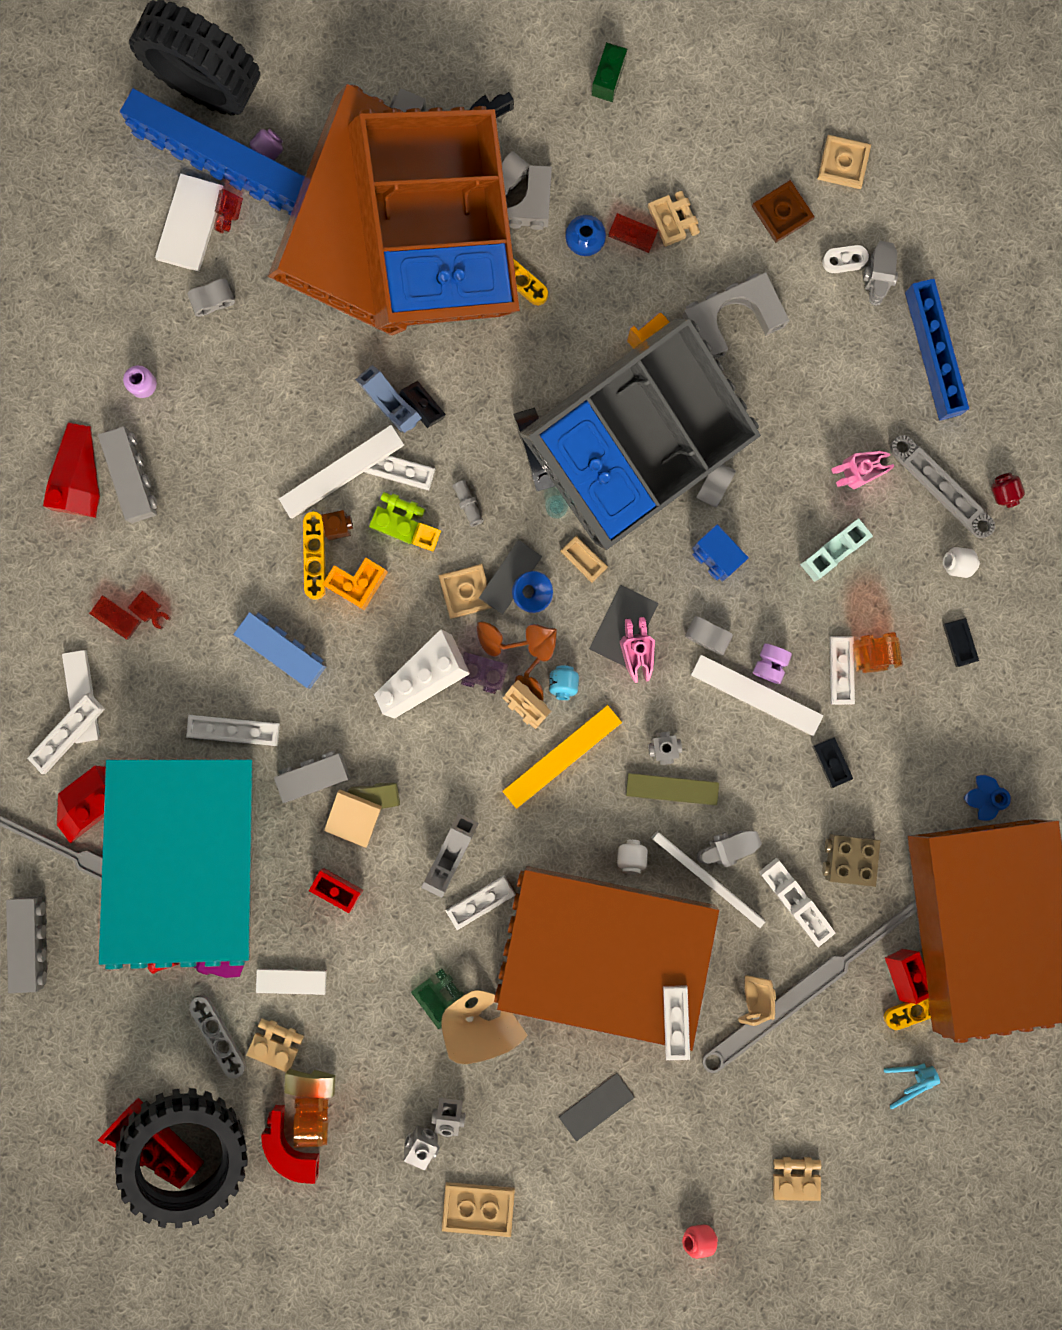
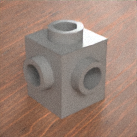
(656, 751)
(448, 1117)
(420, 1147)

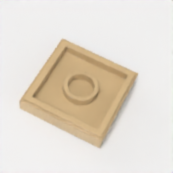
(844, 161)
(463, 591)
(353, 818)

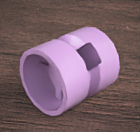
(772, 655)

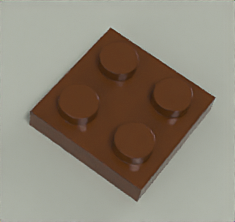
(783, 211)

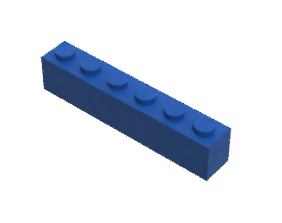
(936, 349)

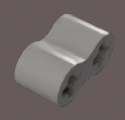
(514, 171)
(211, 297)
(716, 485)
(708, 635)

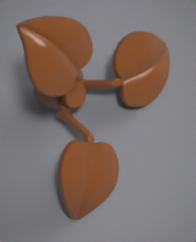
(540, 641)

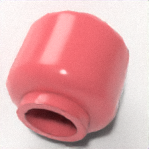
(700, 1241)

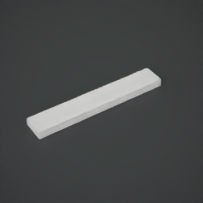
(341, 471)
(757, 695)
(708, 879)

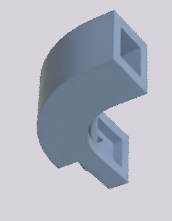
(388, 400)

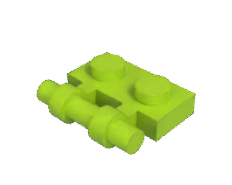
(393, 524)

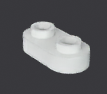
(844, 259)

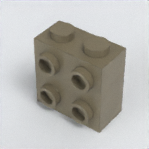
(851, 860)

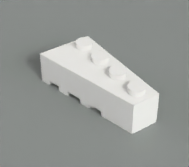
(424, 675)

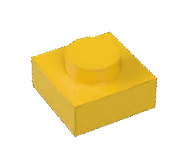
(426, 536)

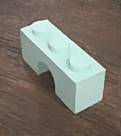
(836, 550)

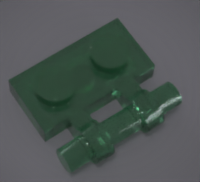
(431, 998)

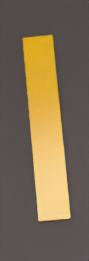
(562, 756)

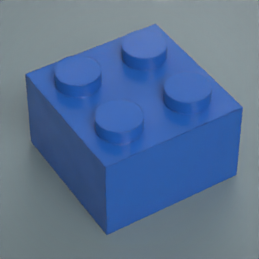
(719, 553)

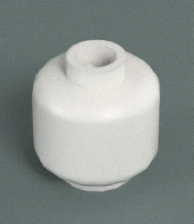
(961, 562)
(632, 857)

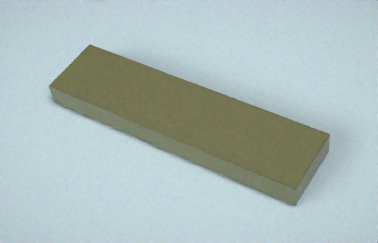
(672, 789)

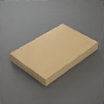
(478, 1209)

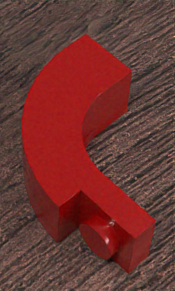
(282, 1157)

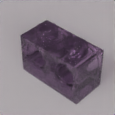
(484, 667)

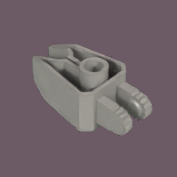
(881, 272)
(728, 848)

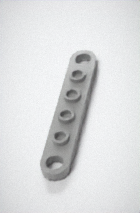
(942, 486)

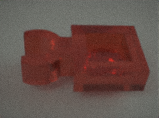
(147, 608)

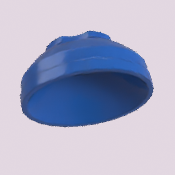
(585, 245)
(542, 591)

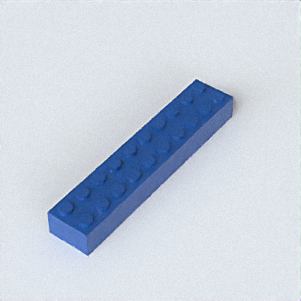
(211, 151)

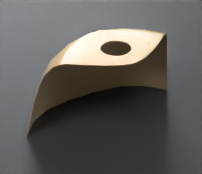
(478, 1039)

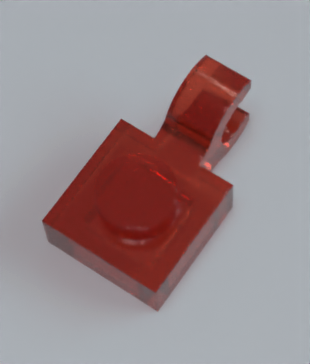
(228, 207)

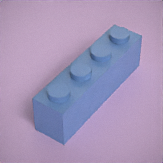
(279, 650)

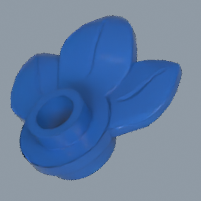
(984, 797)

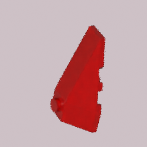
(73, 478)

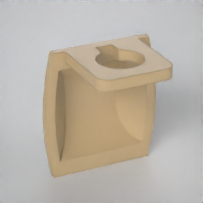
(759, 999)

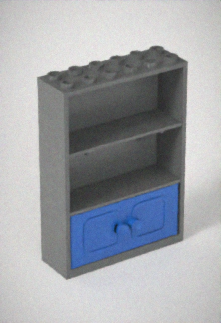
(641, 432)

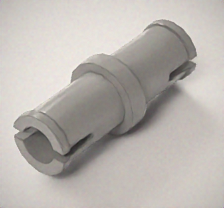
(468, 503)

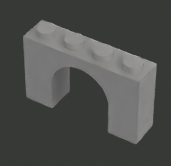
(534, 208)
(755, 294)

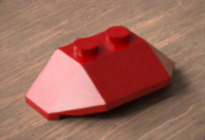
(82, 803)

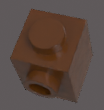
(337, 525)

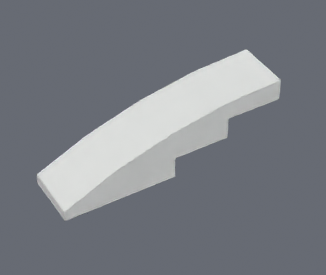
(797, 902)

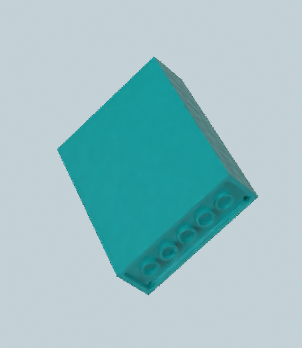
(176, 863)

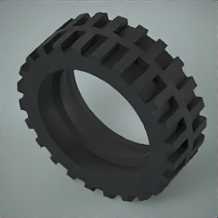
(194, 57)
(194, 1202)

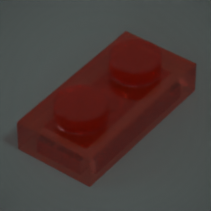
(633, 233)
(115, 617)

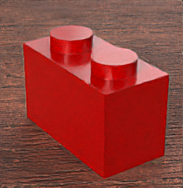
(336, 890)
(908, 975)

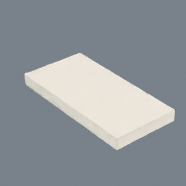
(189, 223)

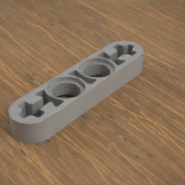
(214, 1038)

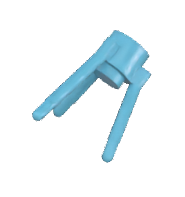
(925, 1078)

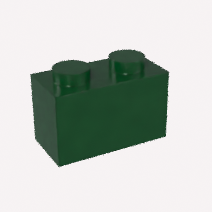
(609, 72)

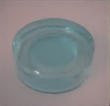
(556, 507)

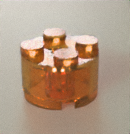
(877, 653)
(308, 1122)

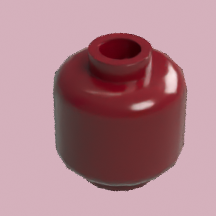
(1007, 490)

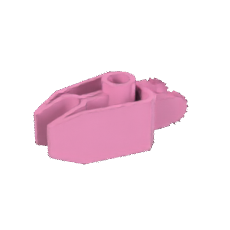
(862, 468)
(638, 650)

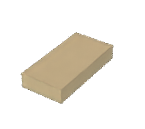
(584, 559)

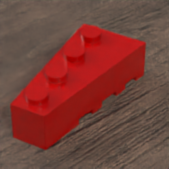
(162, 1153)

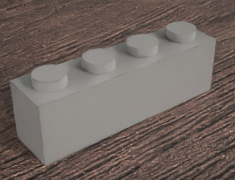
(127, 474)
(25, 944)

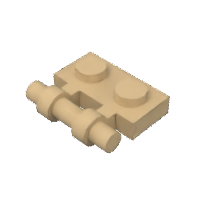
(667, 220)
(526, 704)
(274, 1052)
(797, 1186)

